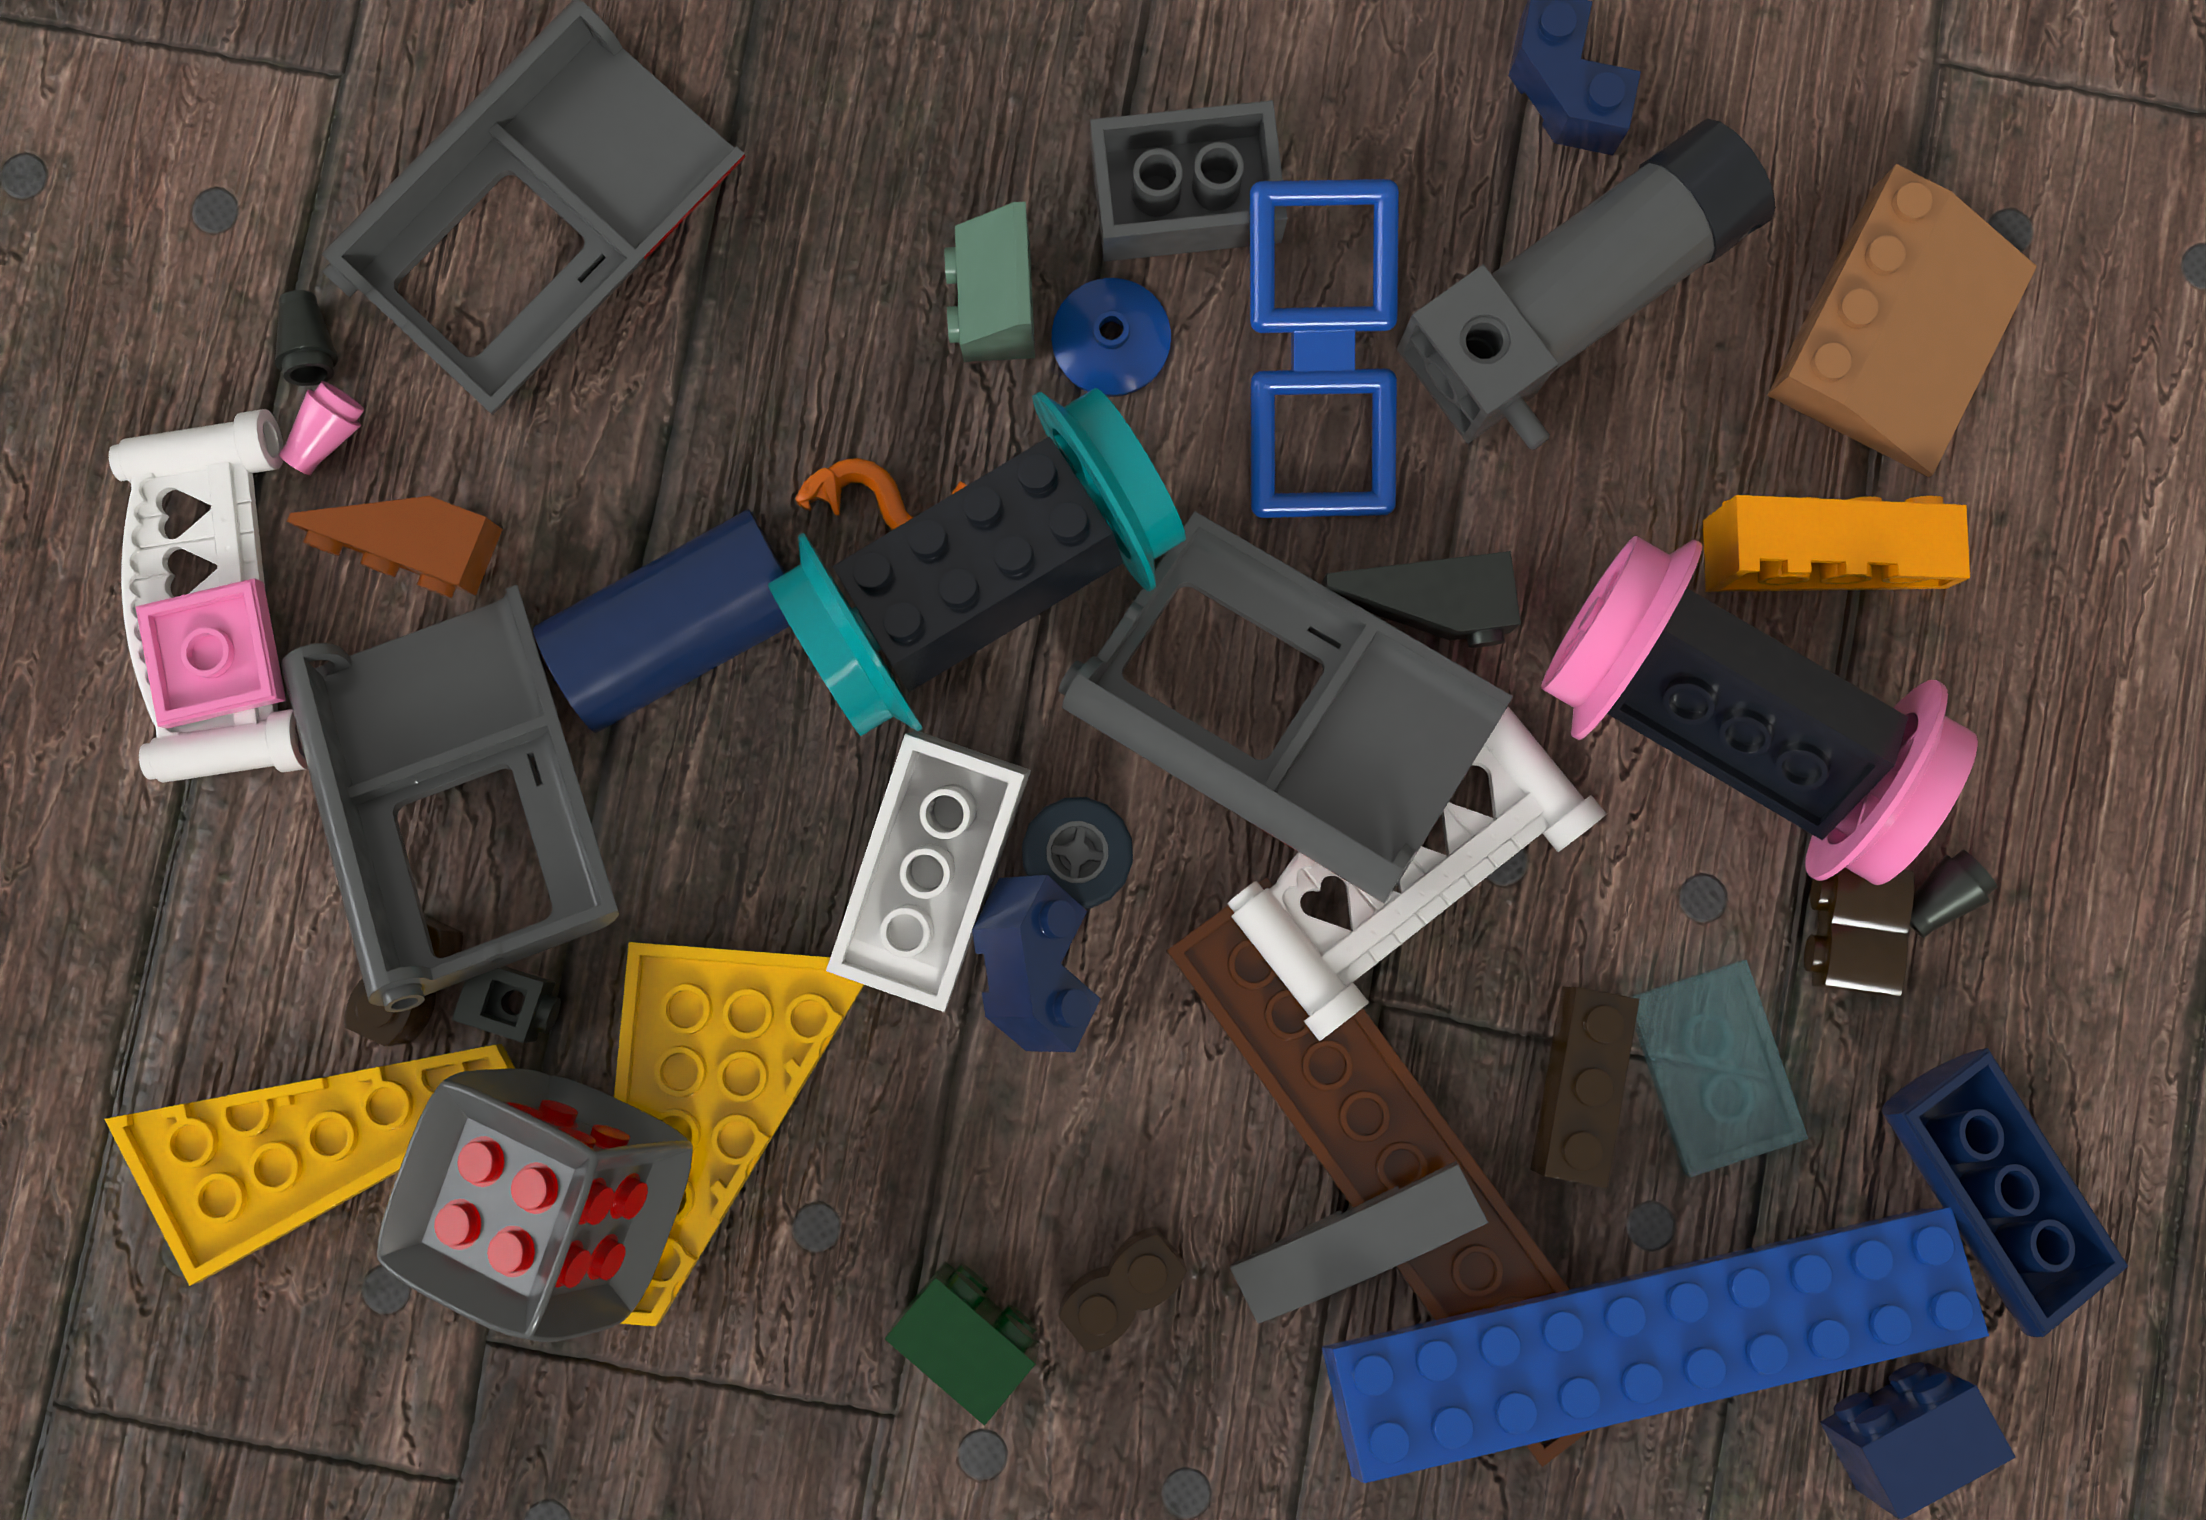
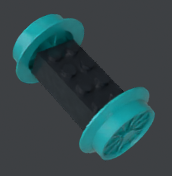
(982, 560)

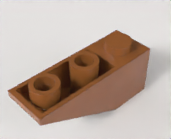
(416, 534)

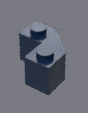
(1579, 99)
(1023, 943)

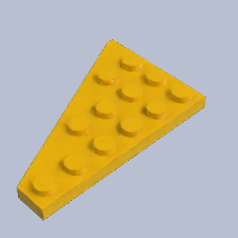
(720, 1056)

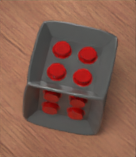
(533, 1203)

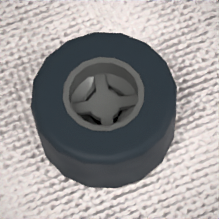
(1084, 835)

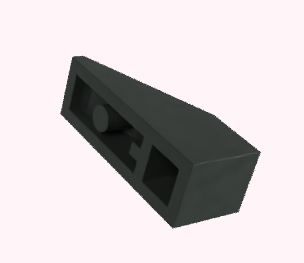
(1443, 597)

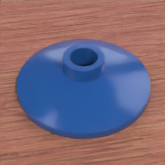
(1117, 364)

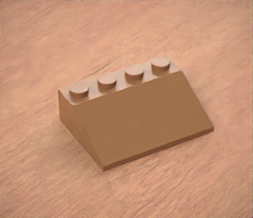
(1905, 322)

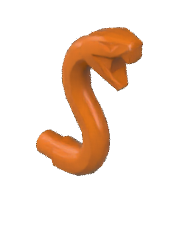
(827, 486)

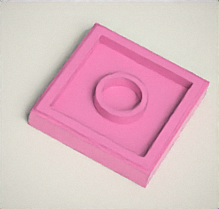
(210, 653)

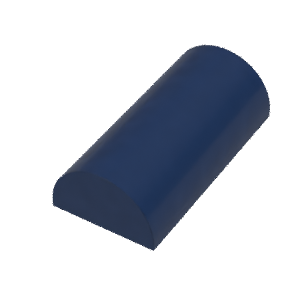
(665, 623)
(2005, 1189)

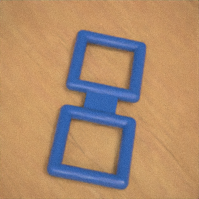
(1323, 346)

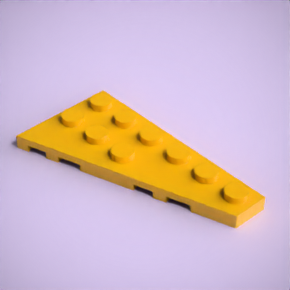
(272, 1158)

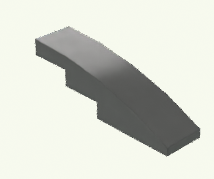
(1358, 1243)

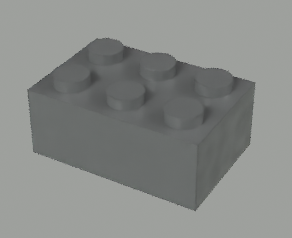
(1182, 178)

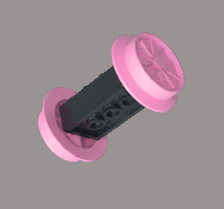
(1762, 715)

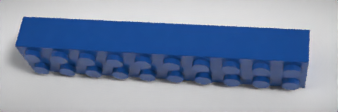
(1652, 1343)

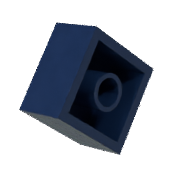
(1916, 1438)

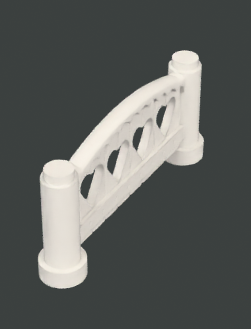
(217, 468)
(1324, 960)

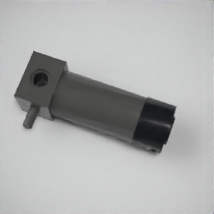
(1584, 280)

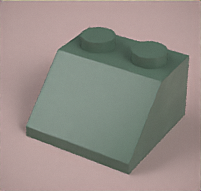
(993, 286)

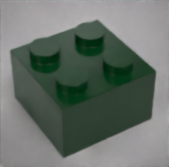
(966, 1340)

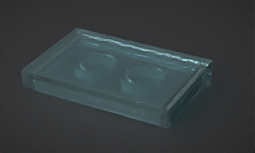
(1717, 1069)

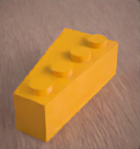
(1835, 544)

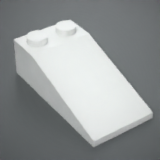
(927, 869)

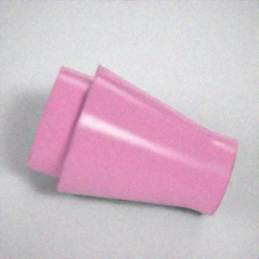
(320, 427)

